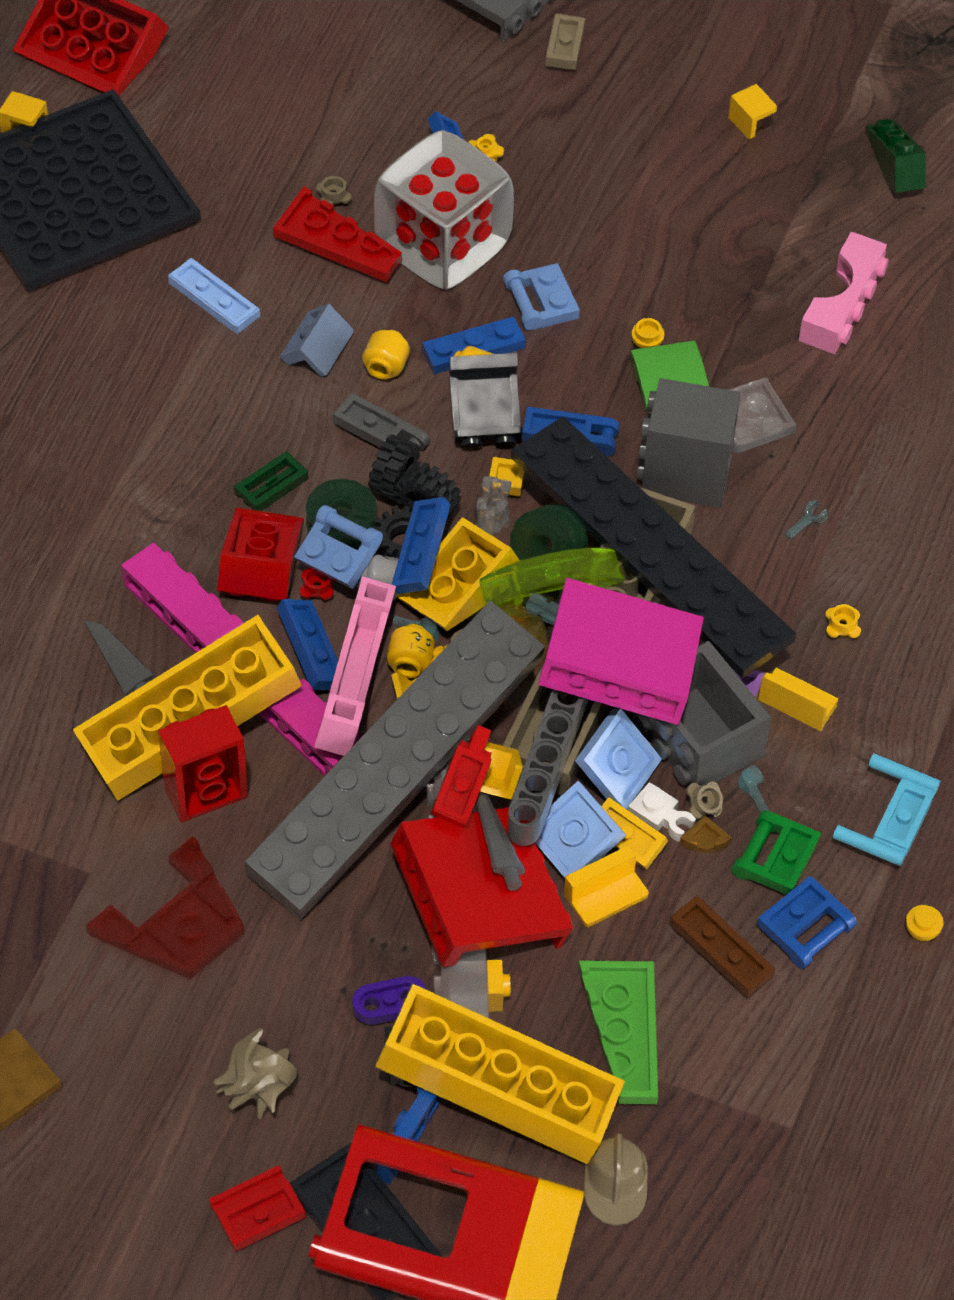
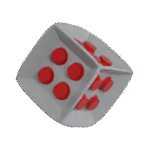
(444, 208)

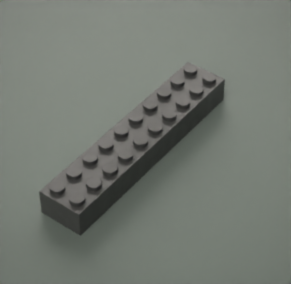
(394, 760)

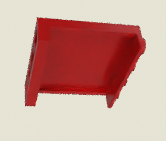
(467, 902)

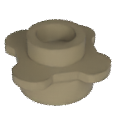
(334, 190)
(713, 797)

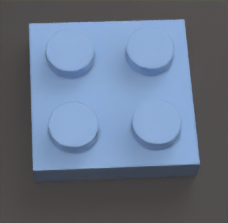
(618, 758)
(577, 831)

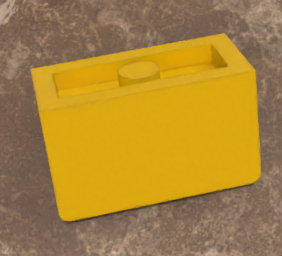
(797, 698)
(605, 887)

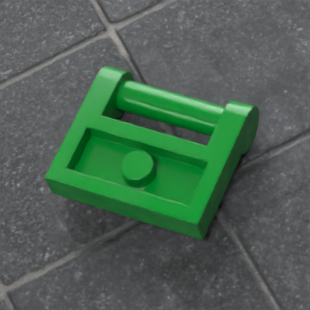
(787, 858)

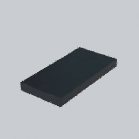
(371, 1208)

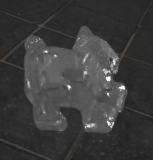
(492, 507)

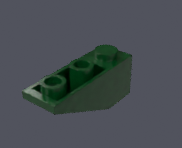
(898, 156)

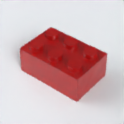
(203, 763)

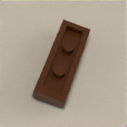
(722, 946)

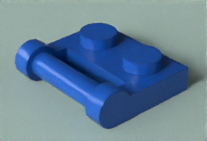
(800, 911)

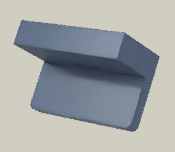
(318, 339)

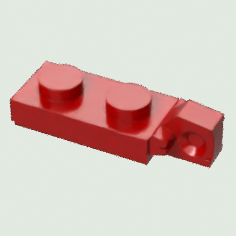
(463, 779)

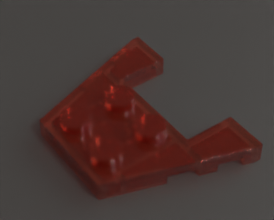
(186, 929)

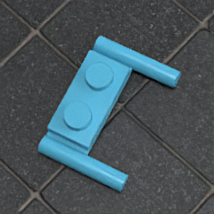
(901, 817)

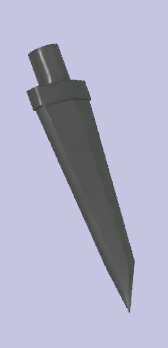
(123, 663)
(500, 849)

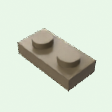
(565, 41)

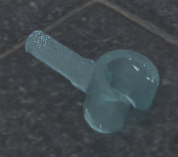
(807, 519)
(426, 623)
(748, 782)

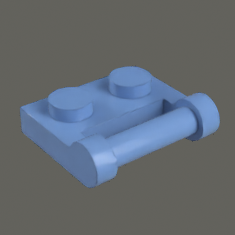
(550, 292)
(334, 557)

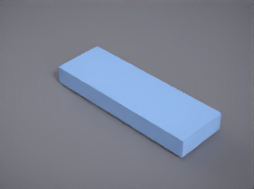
(214, 296)

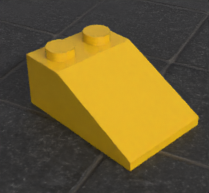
(454, 583)

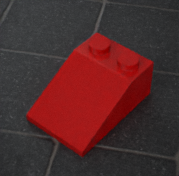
(259, 554)

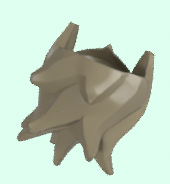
(256, 1074)

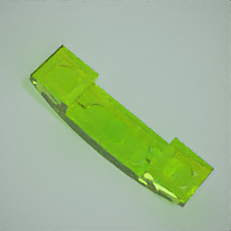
(549, 574)

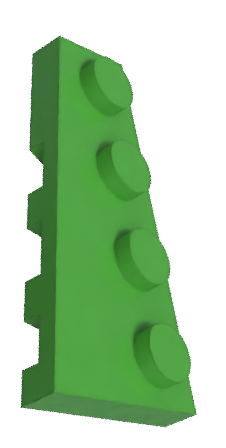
(625, 1020)

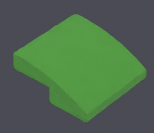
(671, 362)

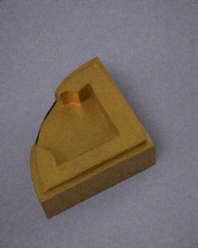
(705, 837)

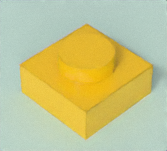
(508, 470)
(497, 984)

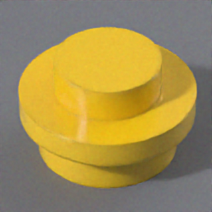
(647, 333)
(924, 922)

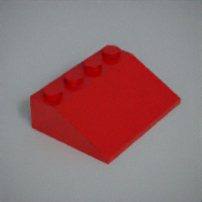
(92, 40)

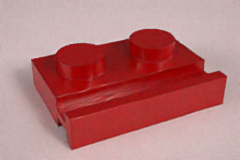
(257, 1208)

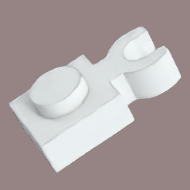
(659, 810)

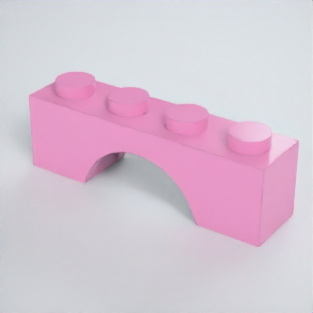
(830, 318)

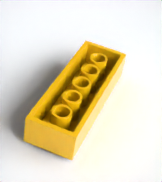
(236, 670)
(500, 1074)

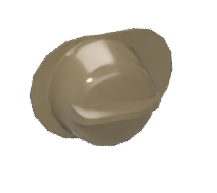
(616, 1181)

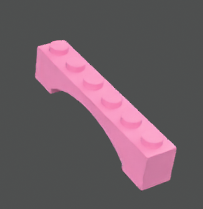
(355, 667)

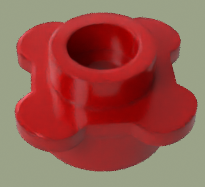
(310, 578)

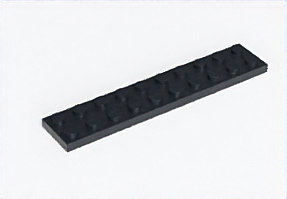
(653, 545)

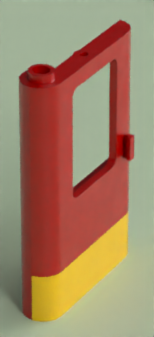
(506, 1245)

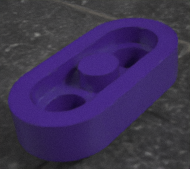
(386, 996)

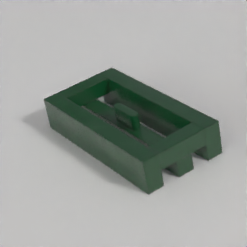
(275, 486)

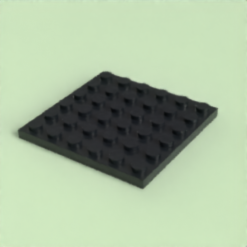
(83, 190)

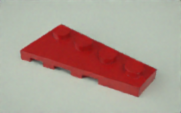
(325, 232)

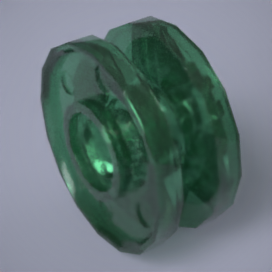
(350, 500)
(551, 520)

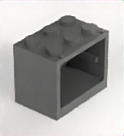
(688, 441)
(719, 727)

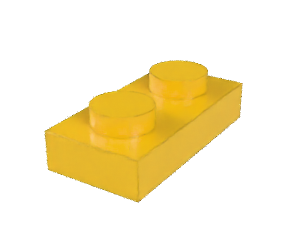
(641, 837)

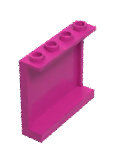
(622, 651)

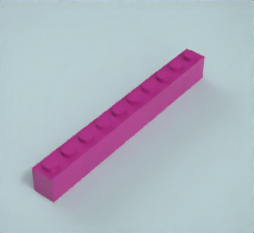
(199, 621)

